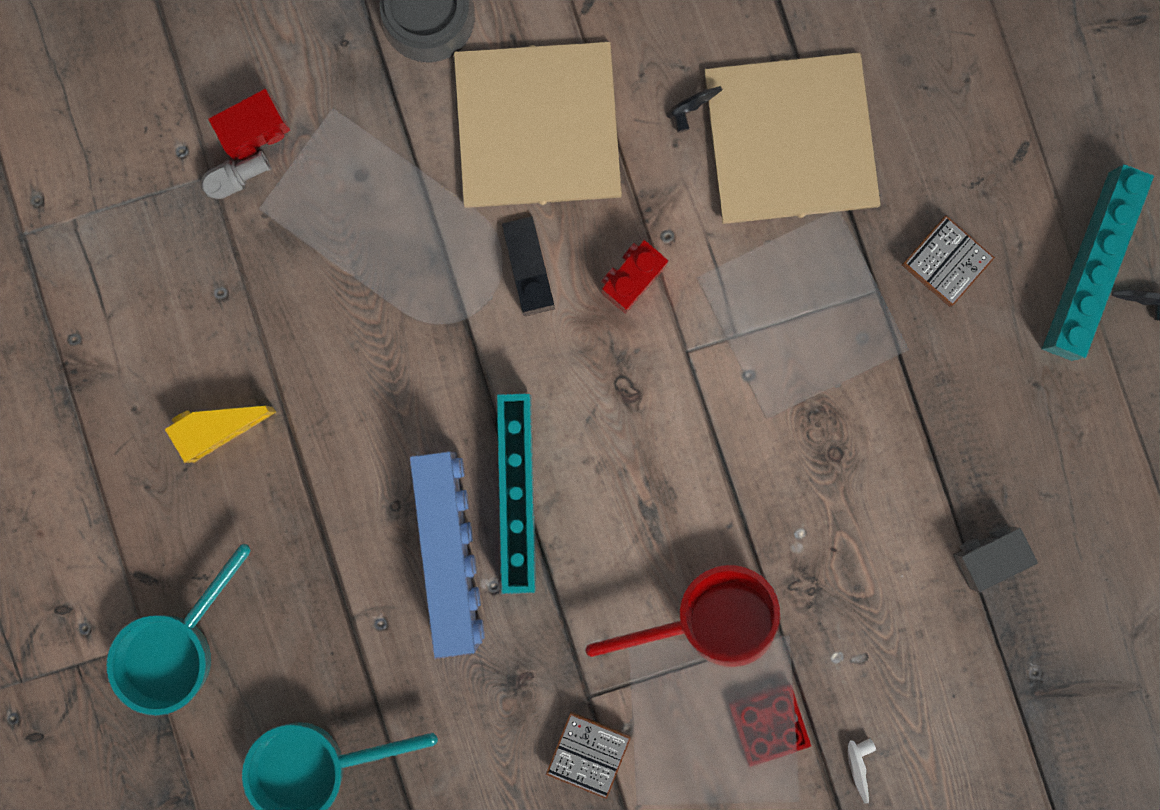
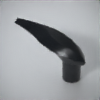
(688, 105)
(1141, 297)

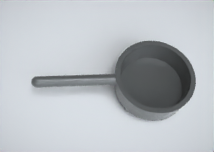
(427, 27)

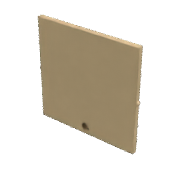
(537, 124)
(792, 138)

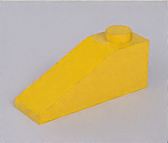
(205, 431)

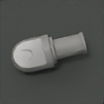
(232, 176)

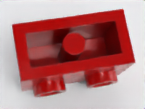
(249, 125)
(634, 277)

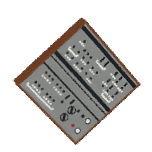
(948, 261)
(588, 755)

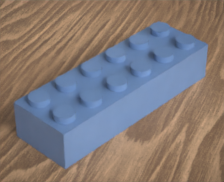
(446, 554)

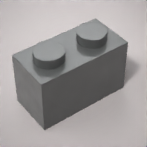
(995, 557)

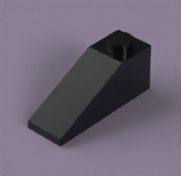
(528, 266)

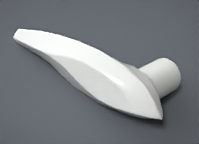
(857, 766)

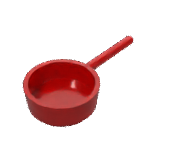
(725, 615)

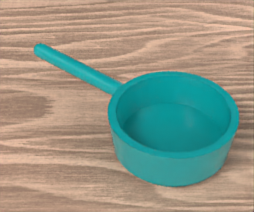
(165, 659)
(304, 767)

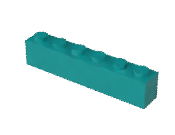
(1098, 263)
(516, 493)

